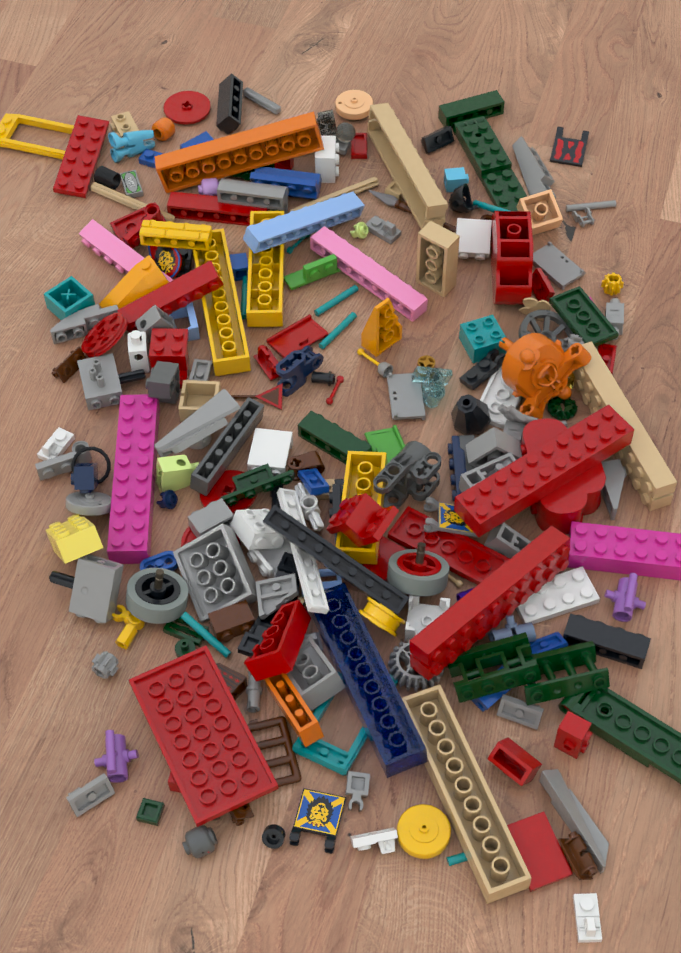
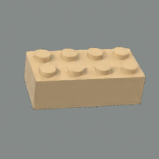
(437, 258)

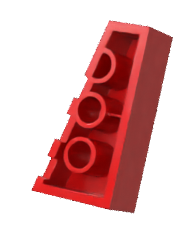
(280, 642)

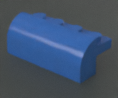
(300, 183)

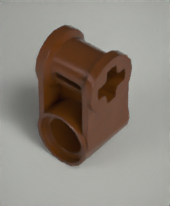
(305, 461)

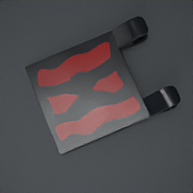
(569, 150)

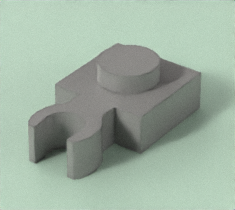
(357, 786)

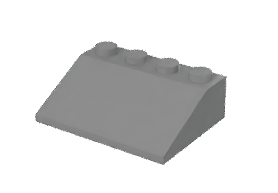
(216, 571)

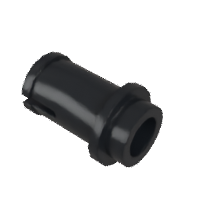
(321, 377)

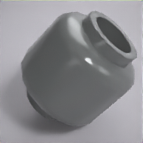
(200, 841)

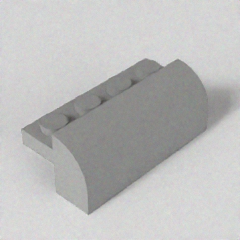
(253, 194)

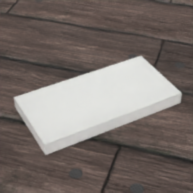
(496, 394)

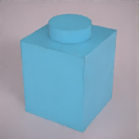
(454, 178)

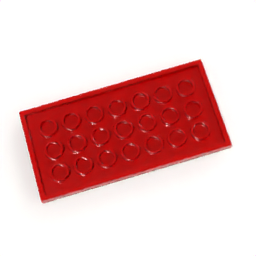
(202, 736)

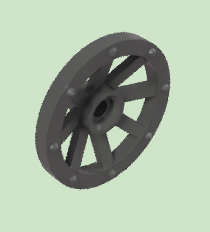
(547, 315)

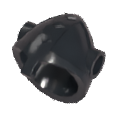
(458, 202)

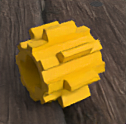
(612, 284)

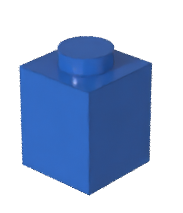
(239, 265)

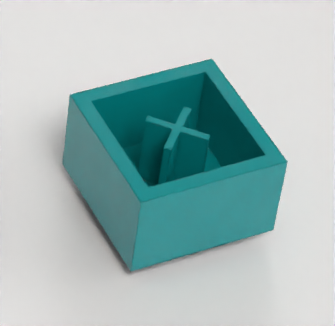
(68, 298)
(481, 337)

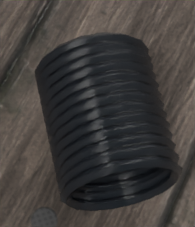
(107, 177)

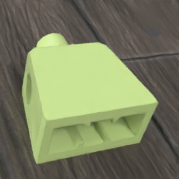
(174, 472)

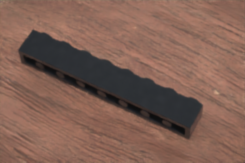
(335, 559)

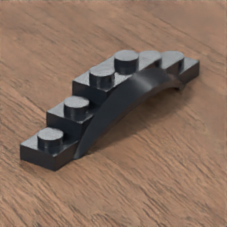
(254, 635)

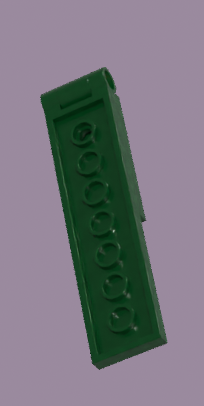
(489, 161)
(629, 729)

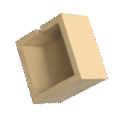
(196, 394)

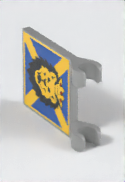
(447, 519)

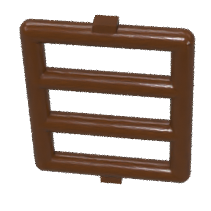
(284, 739)

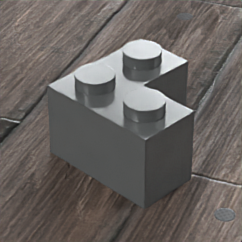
(164, 382)

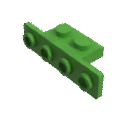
(312, 272)

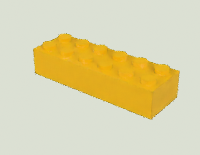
(358, 479)

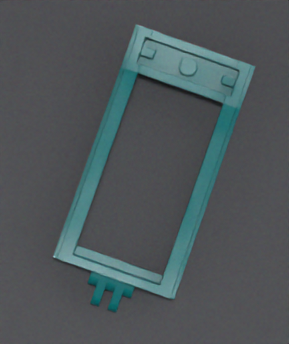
(328, 754)

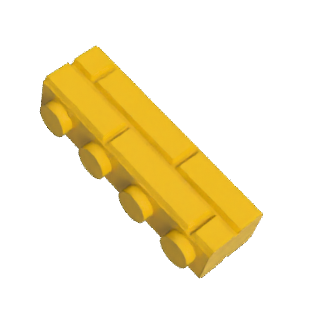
(176, 235)

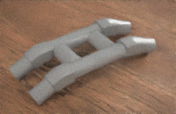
(513, 415)

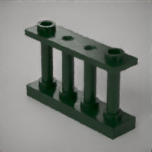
(566, 659)

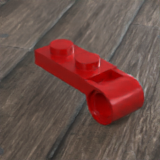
(152, 212)

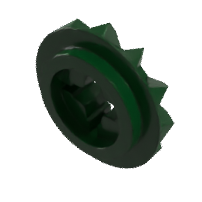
(556, 411)

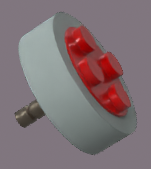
(418, 572)

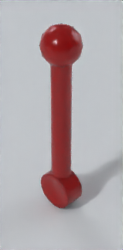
(340, 379)

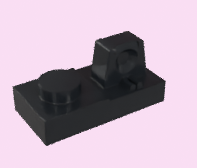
(437, 139)
(186, 255)

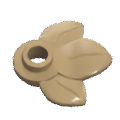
(532, 304)

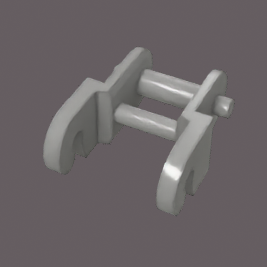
(579, 219)

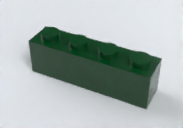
(486, 104)
(330, 437)

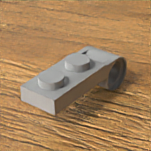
(62, 464)

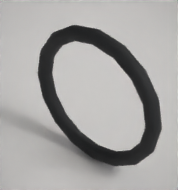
(101, 452)

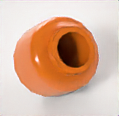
(163, 129)

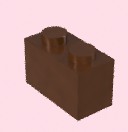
(231, 621)

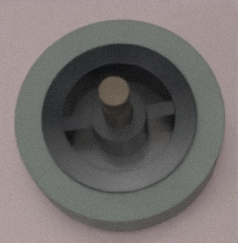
(156, 595)

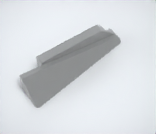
(532, 167)
(198, 425)
(575, 816)

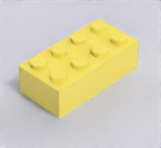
(73, 538)

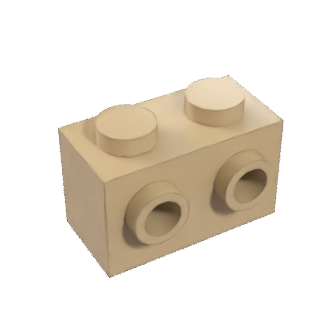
(123, 123)

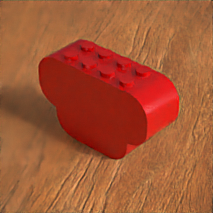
(511, 257)
(574, 498)

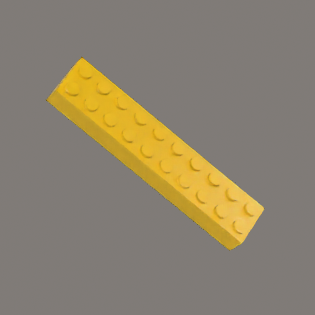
(223, 312)

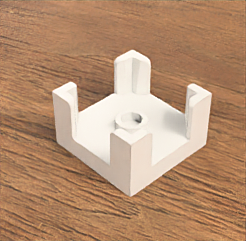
(422, 615)

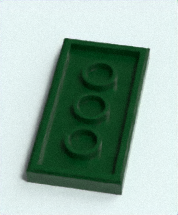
(583, 316)

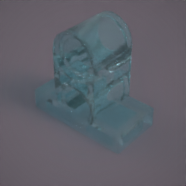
(432, 383)

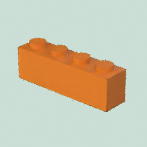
(294, 709)

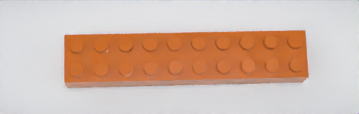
(239, 152)

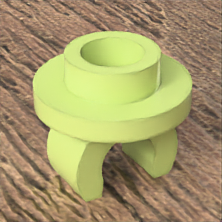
(361, 230)

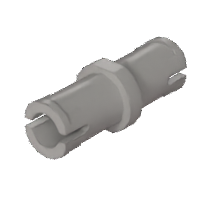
(254, 691)

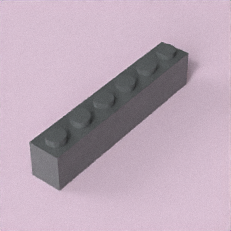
(227, 446)

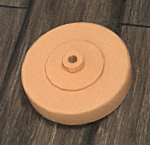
(353, 104)

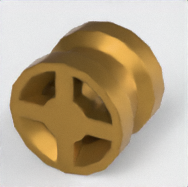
(426, 361)

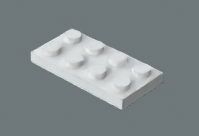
(560, 596)

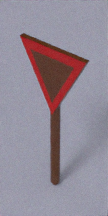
(271, 396)

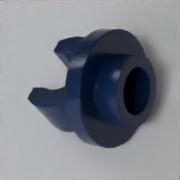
(169, 499)

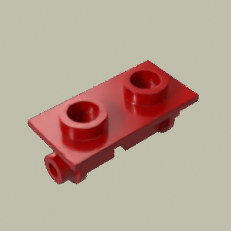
(267, 362)

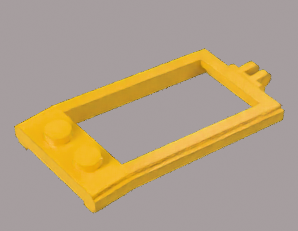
(9, 124)

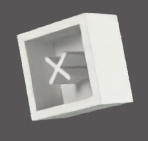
(327, 160)

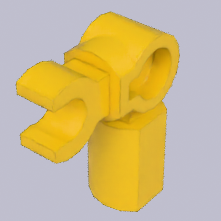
(130, 629)

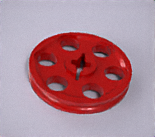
(104, 335)

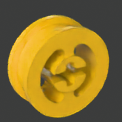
(382, 616)

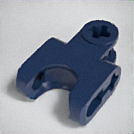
(298, 367)

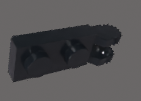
(483, 369)

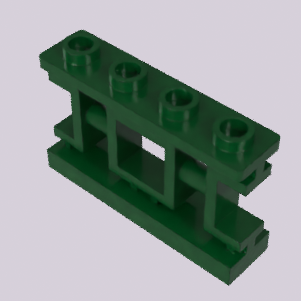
(490, 655)

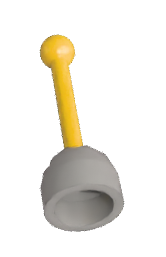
(383, 367)

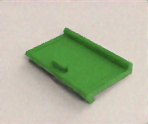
(386, 441)

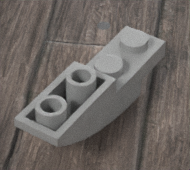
(79, 322)

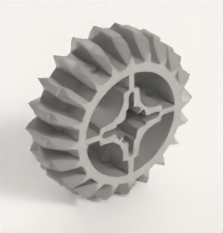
(410, 676)

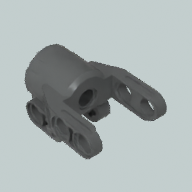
(408, 474)

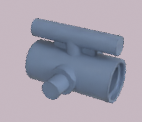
(512, 629)

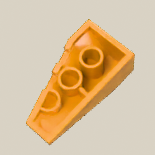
(135, 284)
(381, 329)

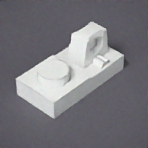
(56, 444)
(384, 837)
(587, 918)

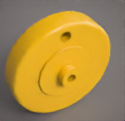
(423, 831)

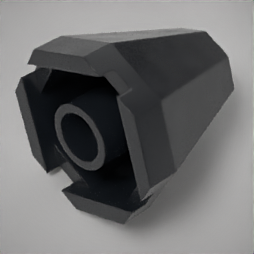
(470, 415)

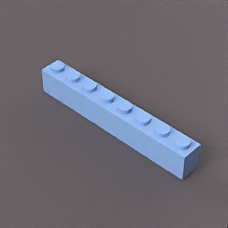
(302, 222)

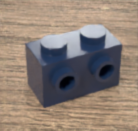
(85, 477)

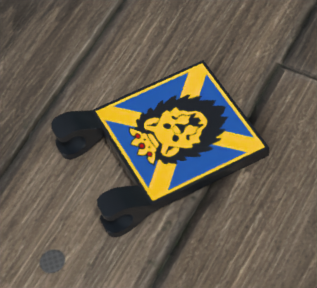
(320, 815)

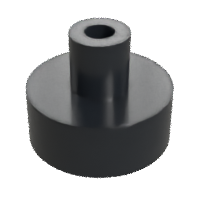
(273, 836)

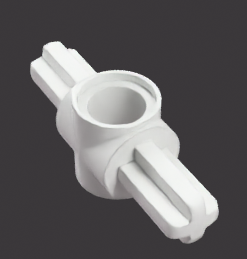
(310, 513)

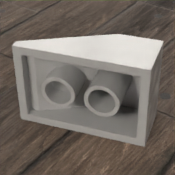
(314, 675)

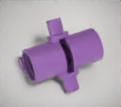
(625, 598)
(116, 757)

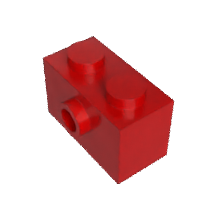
(573, 735)
(514, 761)

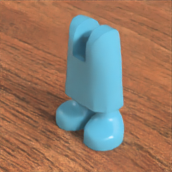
(132, 143)

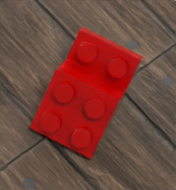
(170, 346)
(362, 519)

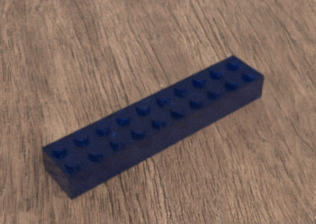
(369, 684)

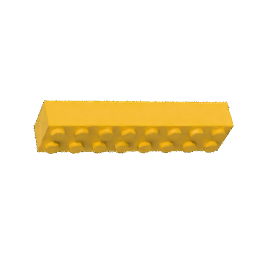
(265, 280)

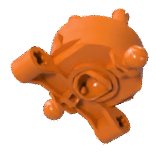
(540, 370)

